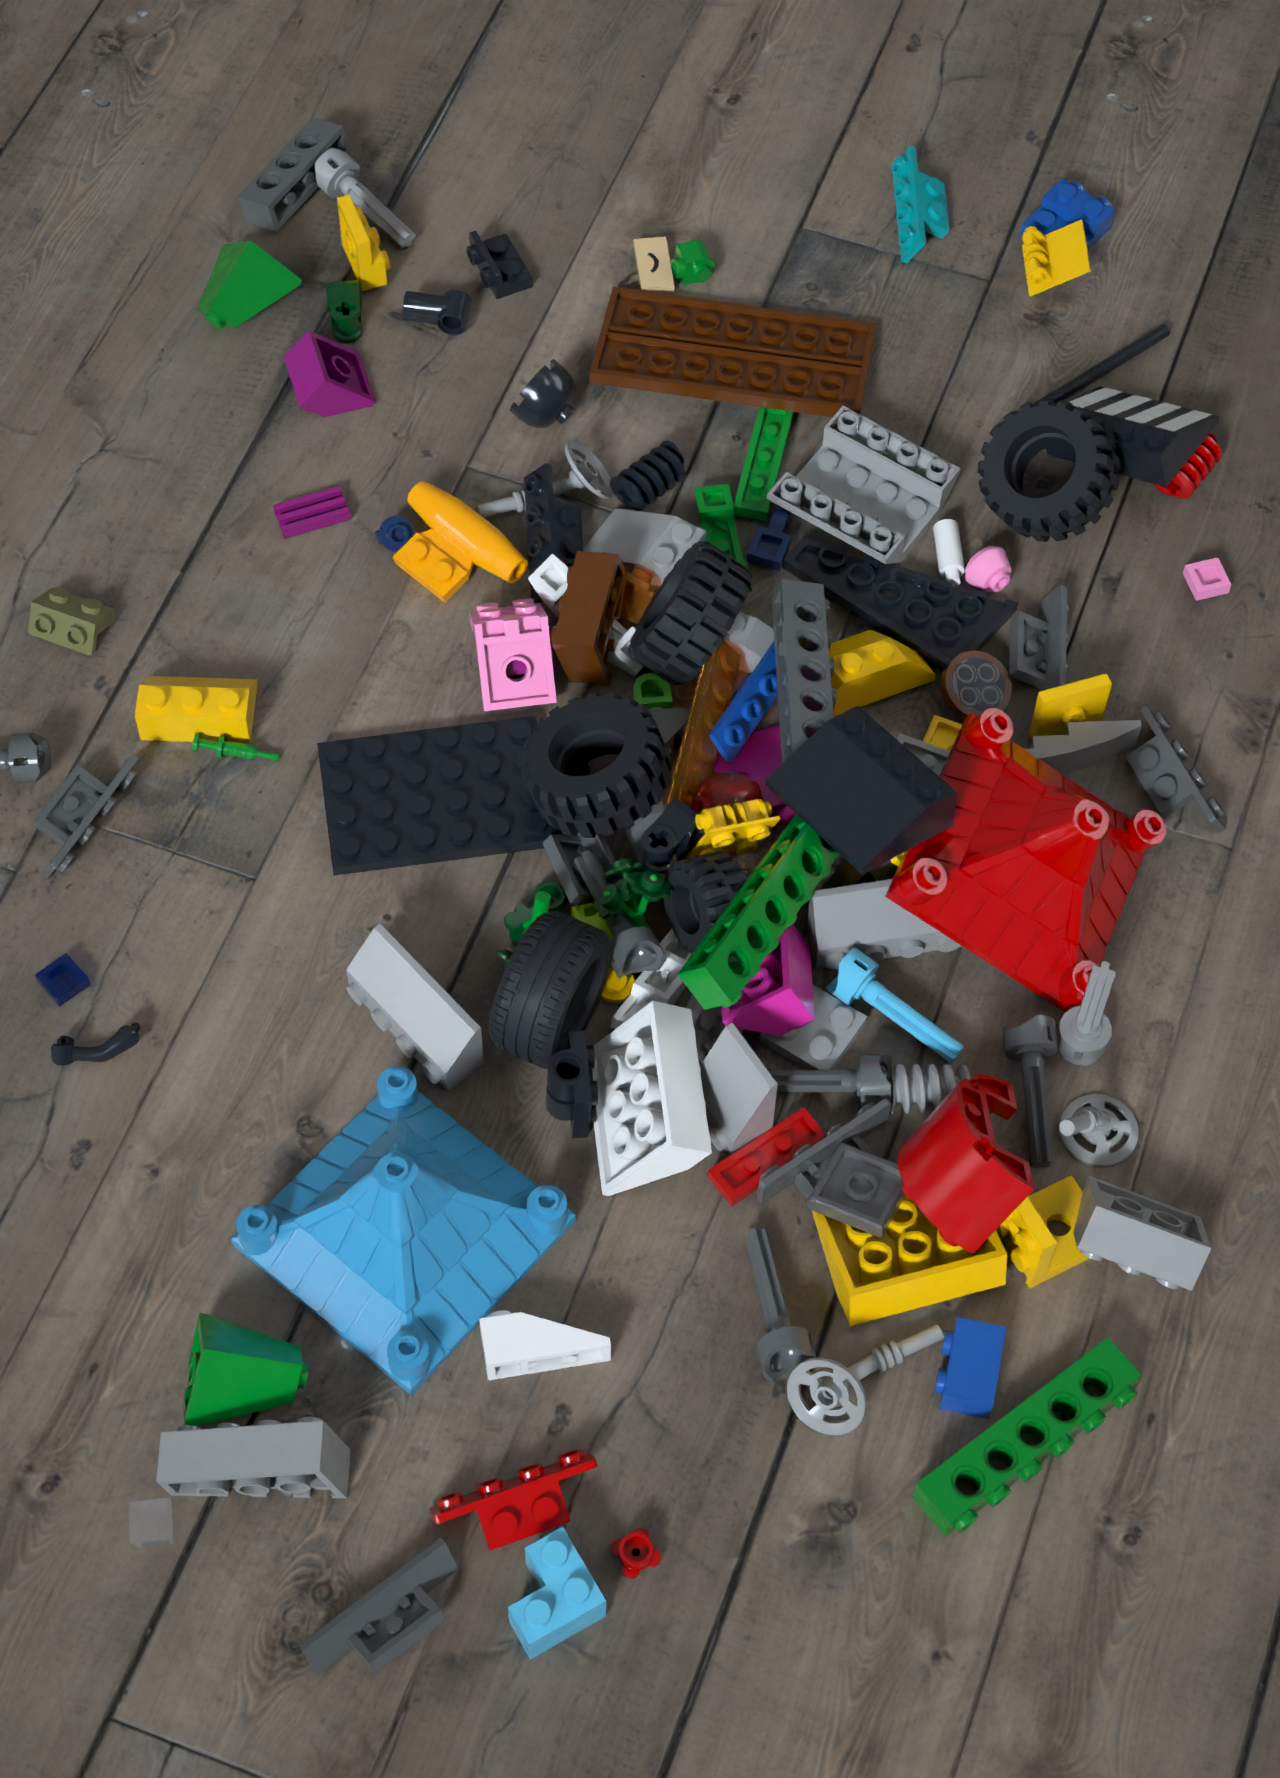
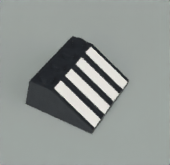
(1149, 434)

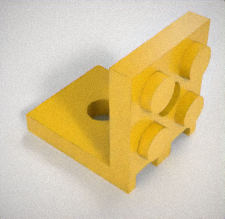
(1030, 1241)

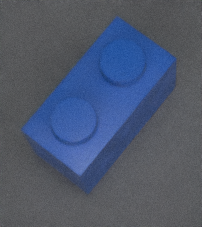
(971, 1368)

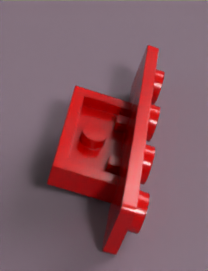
(518, 1505)

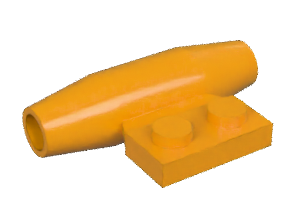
(457, 540)

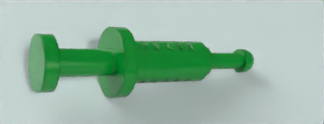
(232, 749)

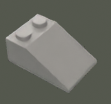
(646, 540)
(736, 1092)

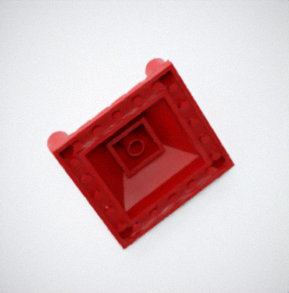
(1027, 867)

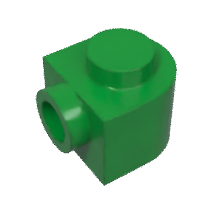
(692, 262)

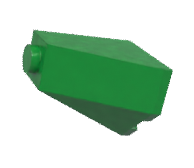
(243, 285)
(238, 1372)

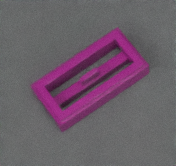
(310, 508)

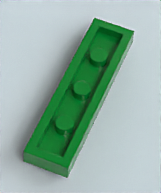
(762, 463)

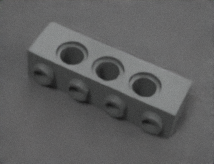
(290, 175)

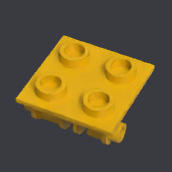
(1054, 256)
(734, 828)

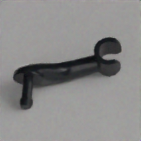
(66, 1053)

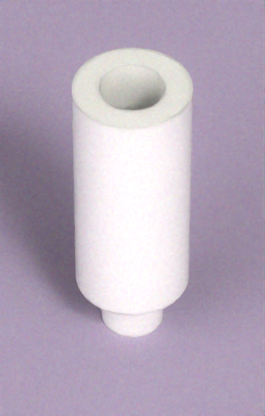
(949, 550)

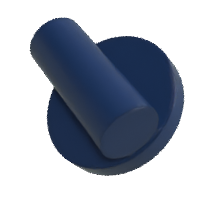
(394, 533)

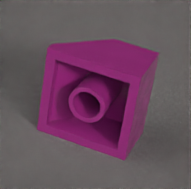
(328, 376)

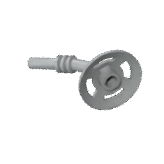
(579, 477)
(1096, 1126)
(836, 1385)

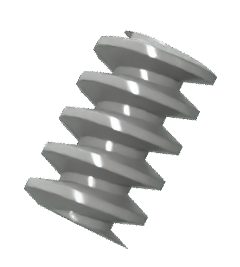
(924, 1087)

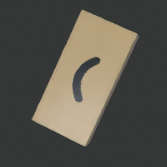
(653, 265)

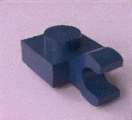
(771, 543)

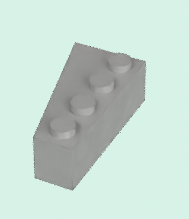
(254, 1459)

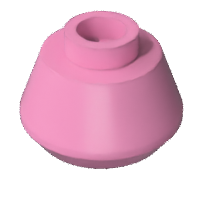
(989, 569)

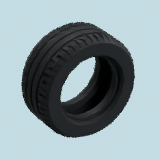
(549, 987)

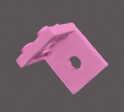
(511, 635)

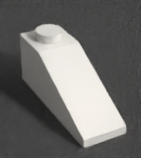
(529, 1344)

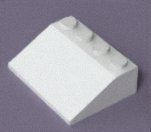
(649, 1099)

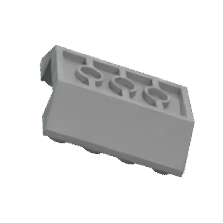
(869, 487)

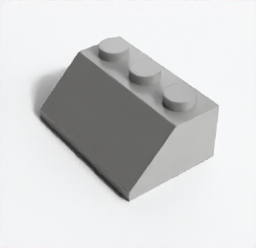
(1140, 1234)

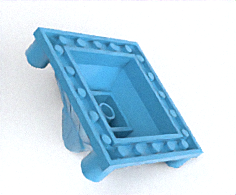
(403, 1232)

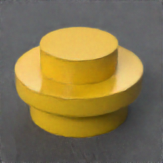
(617, 989)

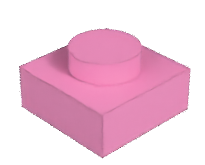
(1207, 579)

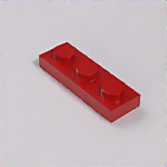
(741, 1172)

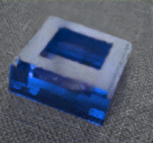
(62, 979)

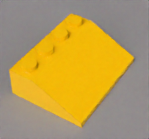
(905, 1266)

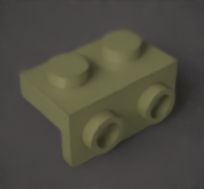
(69, 619)

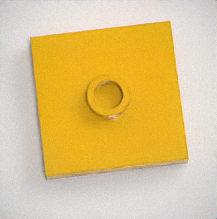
(1070, 702)

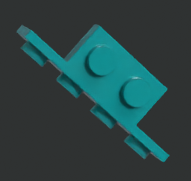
(919, 205)

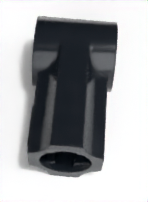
(446, 311)

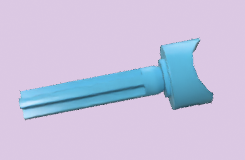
(858, 981)

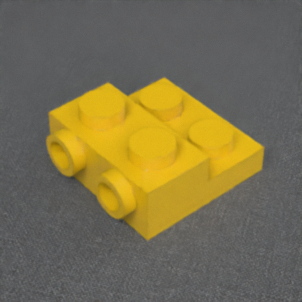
(362, 245)

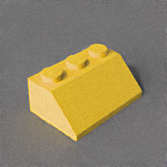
(182, 706)

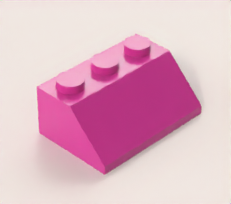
(781, 991)

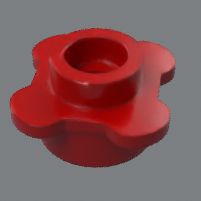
(639, 1541)

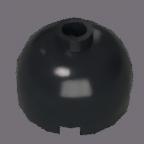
(547, 397)

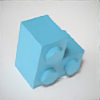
(565, 1600)

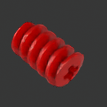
(1194, 470)

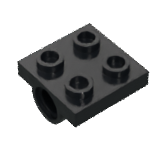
(570, 1085)

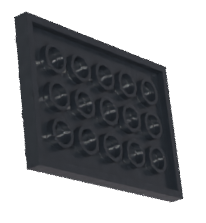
(429, 796)

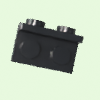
(499, 265)

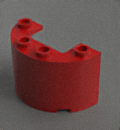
(957, 1168)

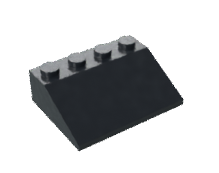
(863, 791)

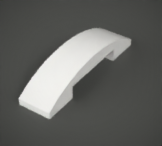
(551, 583)

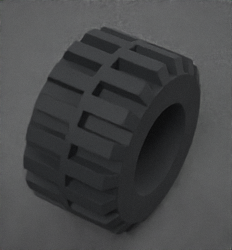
(700, 894)

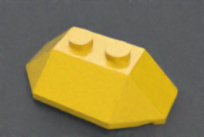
(874, 668)

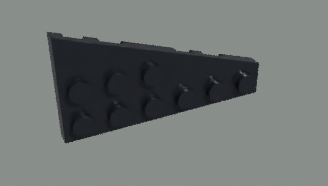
(902, 602)

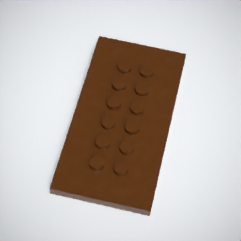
(733, 353)

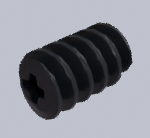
(649, 476)

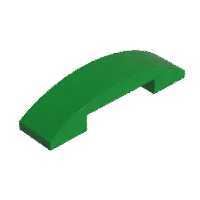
(716, 517)

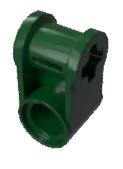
(345, 310)

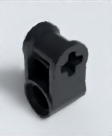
(670, 837)

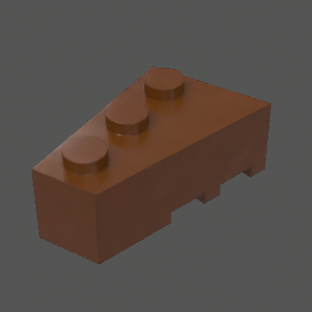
(587, 616)

